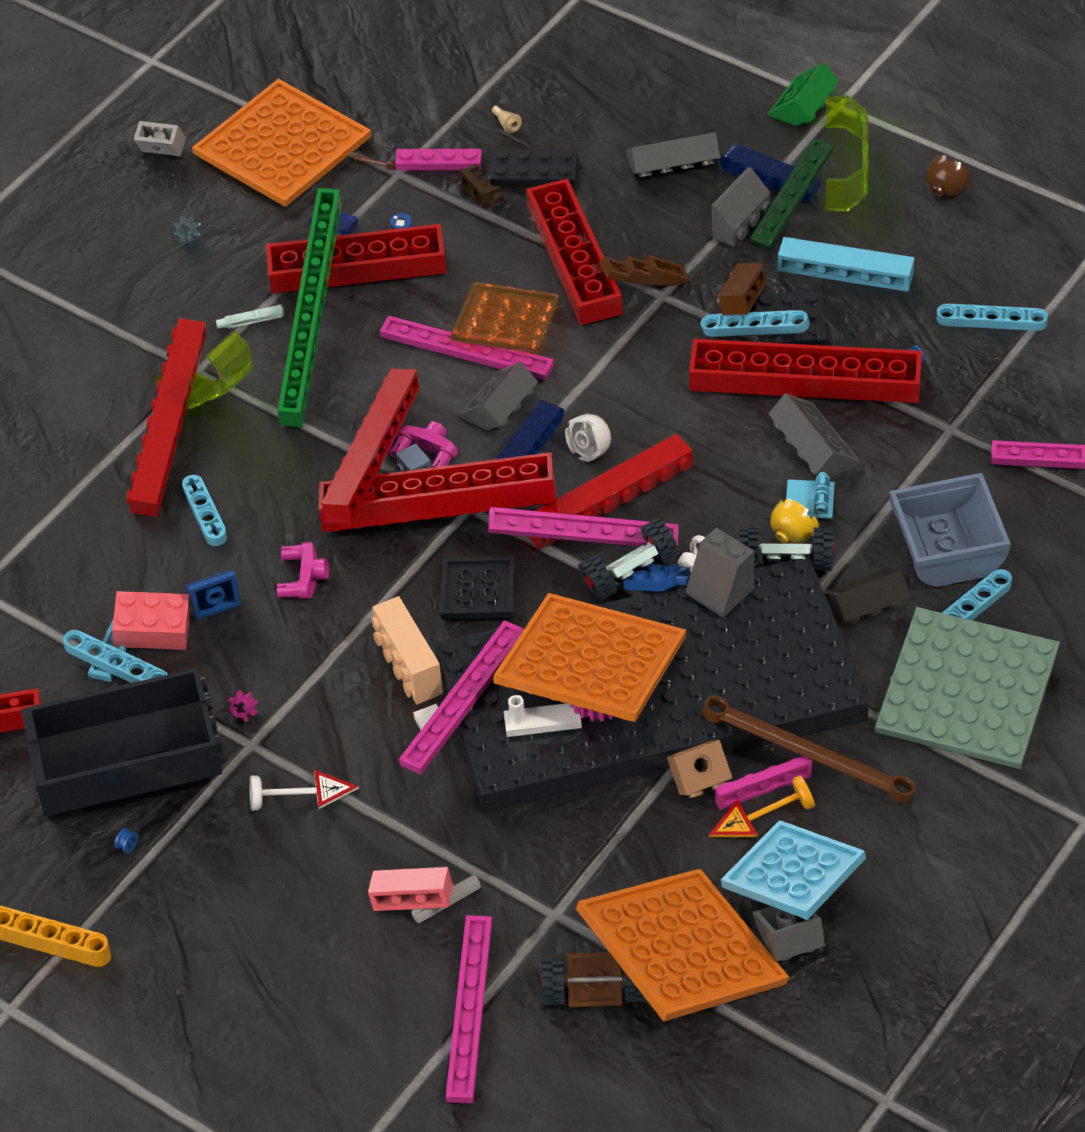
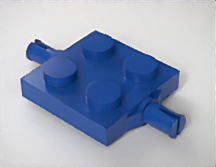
(657, 577)

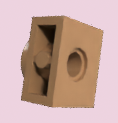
(714, 770)

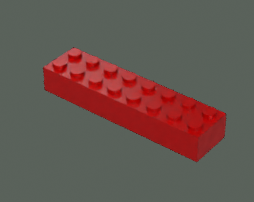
(573, 251)
(363, 257)

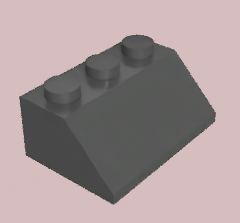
(739, 208)
(499, 397)

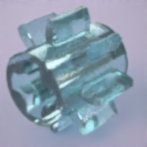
(185, 223)

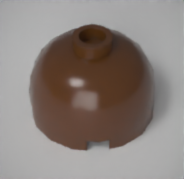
(947, 177)

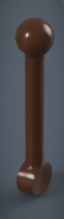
(389, 165)

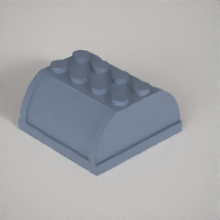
(951, 529)

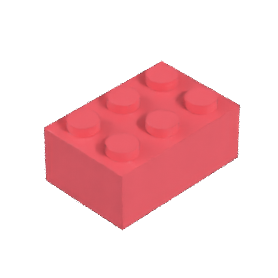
(151, 620)

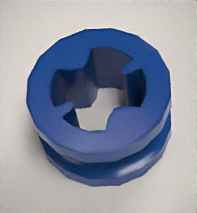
(126, 840)

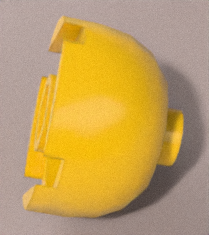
(792, 523)

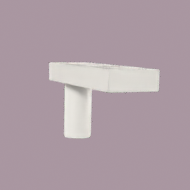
(538, 719)

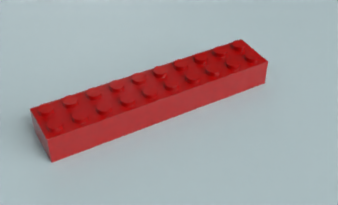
(805, 370)
(453, 491)

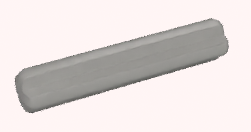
(459, 891)

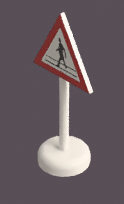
(327, 790)

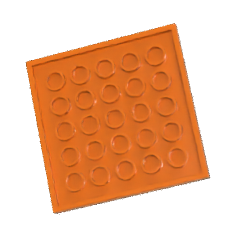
(281, 142)
(590, 657)
(682, 944)

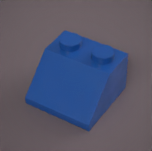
(213, 594)

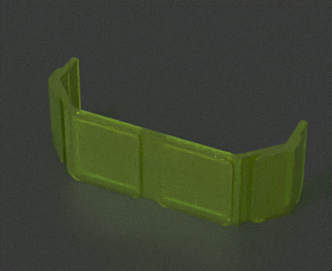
(847, 113)
(231, 360)

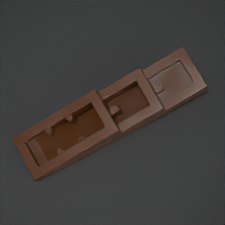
(648, 272)

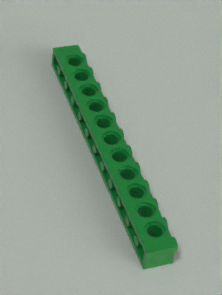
(309, 308)

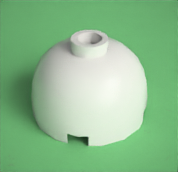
(588, 436)

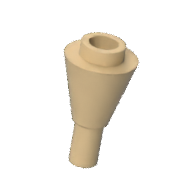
(509, 121)

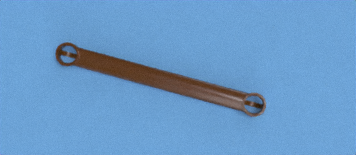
(808, 749)

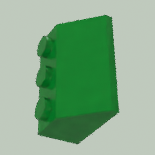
(805, 95)

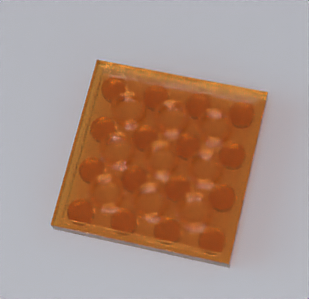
(505, 317)

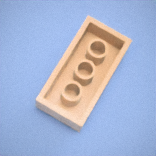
(406, 650)

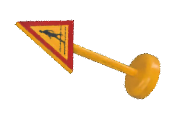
(737, 823)

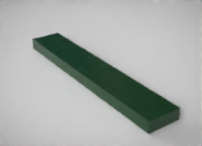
(792, 193)

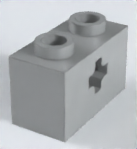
(159, 138)

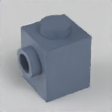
(412, 459)

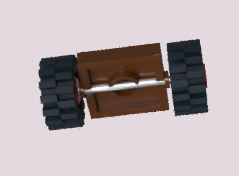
(591, 981)

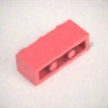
(410, 889)

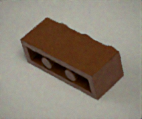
(742, 289)

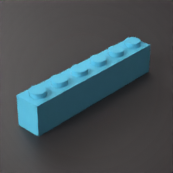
(846, 264)

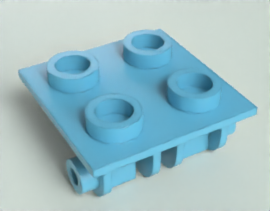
(814, 495)

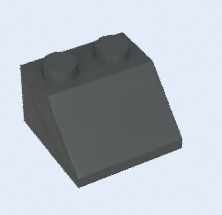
(788, 934)

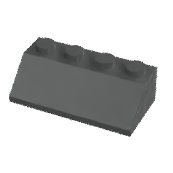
(673, 153)
(812, 436)

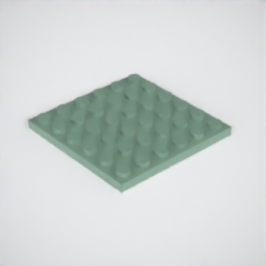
(967, 687)

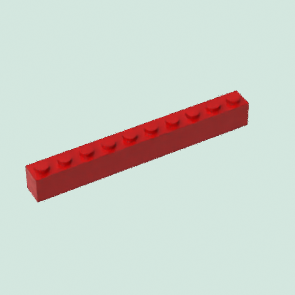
(167, 418)
(370, 446)

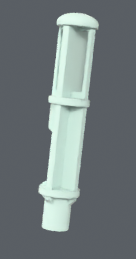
(251, 317)

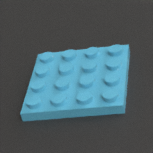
(793, 869)

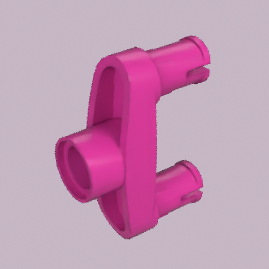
(428, 439)
(311, 571)

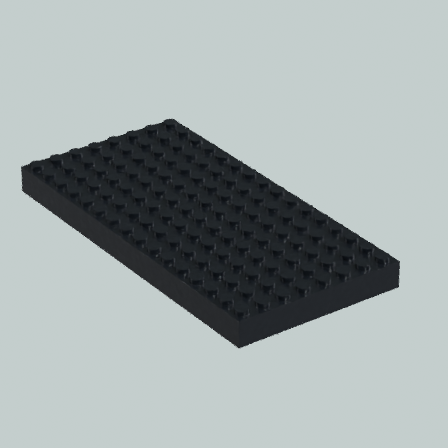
(767, 657)

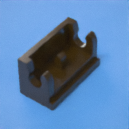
(479, 187)

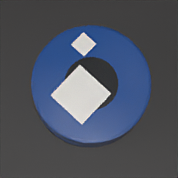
(400, 221)

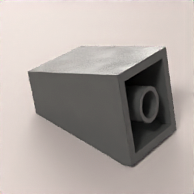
(721, 572)

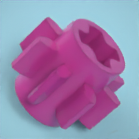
(249, 704)

